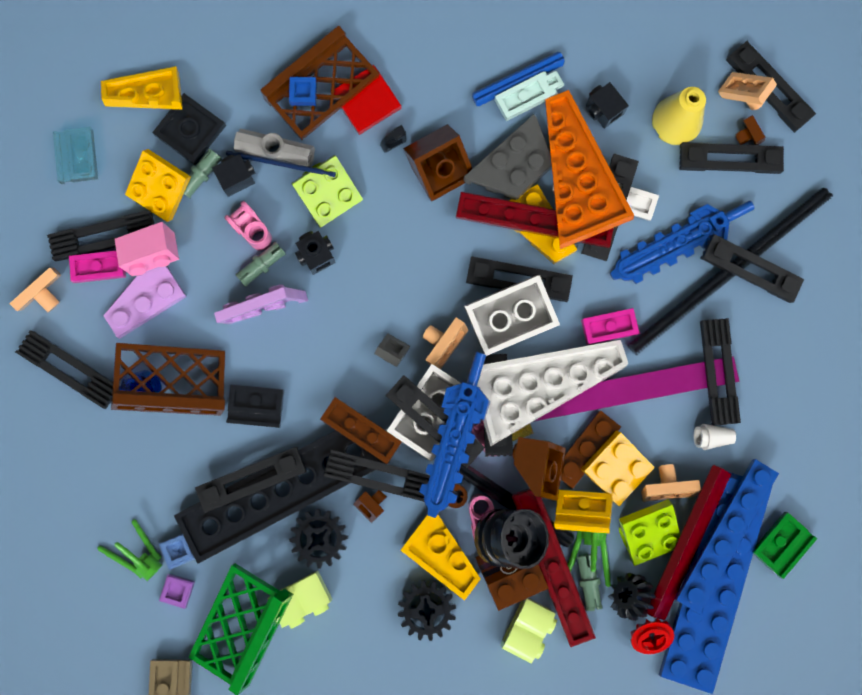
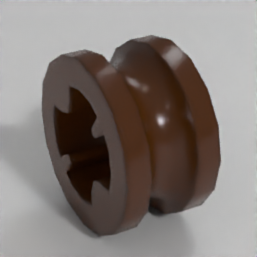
(464, 496)

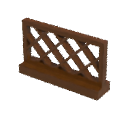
(307, 65)
(162, 401)

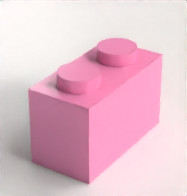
(146, 249)

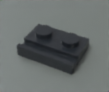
(255, 406)

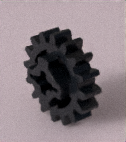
(309, 529)
(440, 609)

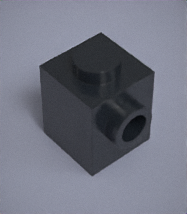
(606, 104)
(234, 174)

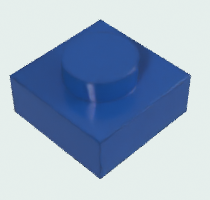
(302, 91)

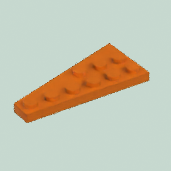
(583, 183)

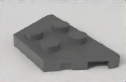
(514, 163)

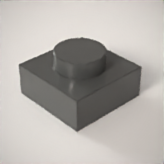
(392, 350)

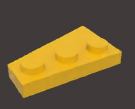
(144, 90)
(545, 245)
(441, 556)

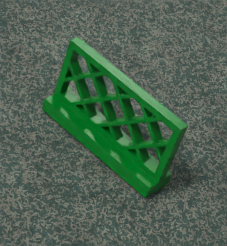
(256, 644)

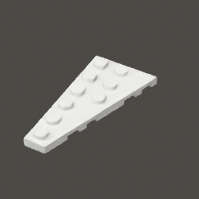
(537, 384)

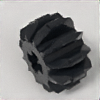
(632, 596)

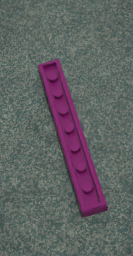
(641, 388)

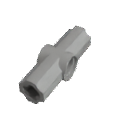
(260, 145)

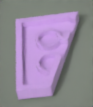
(143, 300)
(254, 303)

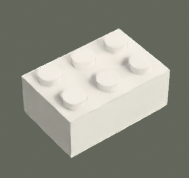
(512, 315)
(407, 430)

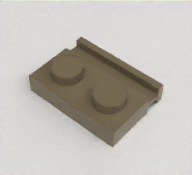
(170, 677)

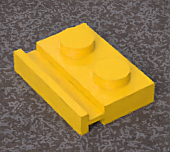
(584, 511)

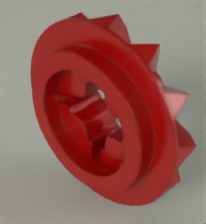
(662, 636)

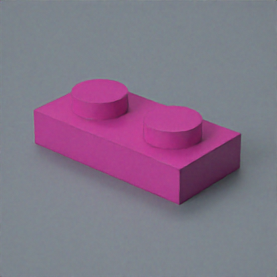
(95, 267)
(610, 326)

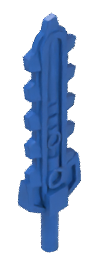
(681, 240)
(464, 406)

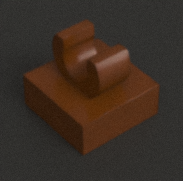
(752, 132)
(369, 505)

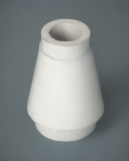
(713, 436)

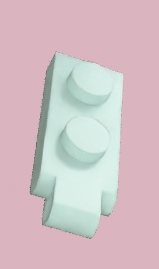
(528, 94)

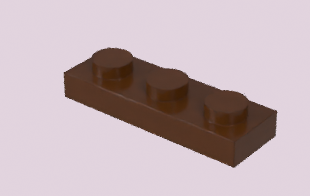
(361, 430)
(585, 446)

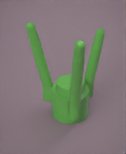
(593, 539)
(146, 565)

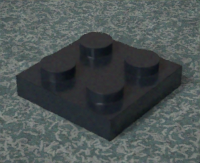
(189, 130)

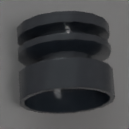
(511, 538)

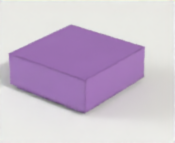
(177, 591)

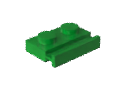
(784, 545)

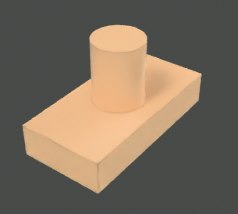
(748, 89)
(39, 292)
(445, 342)
(669, 486)

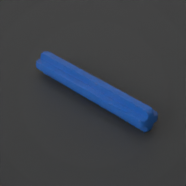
(489, 92)

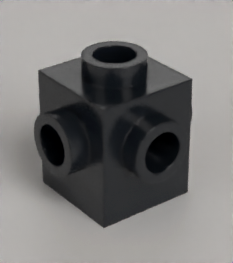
(321, 257)

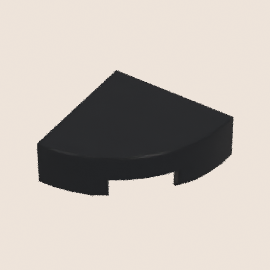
(393, 139)

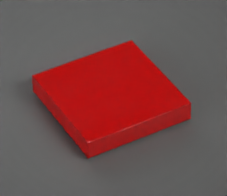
(371, 104)

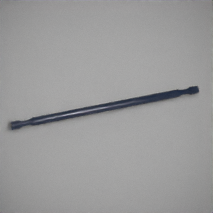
(283, 164)

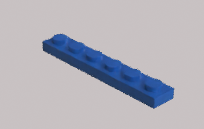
(726, 536)

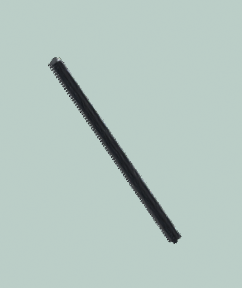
(724, 276)

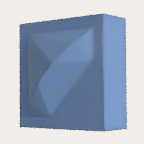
(176, 551)

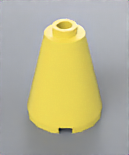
(680, 116)

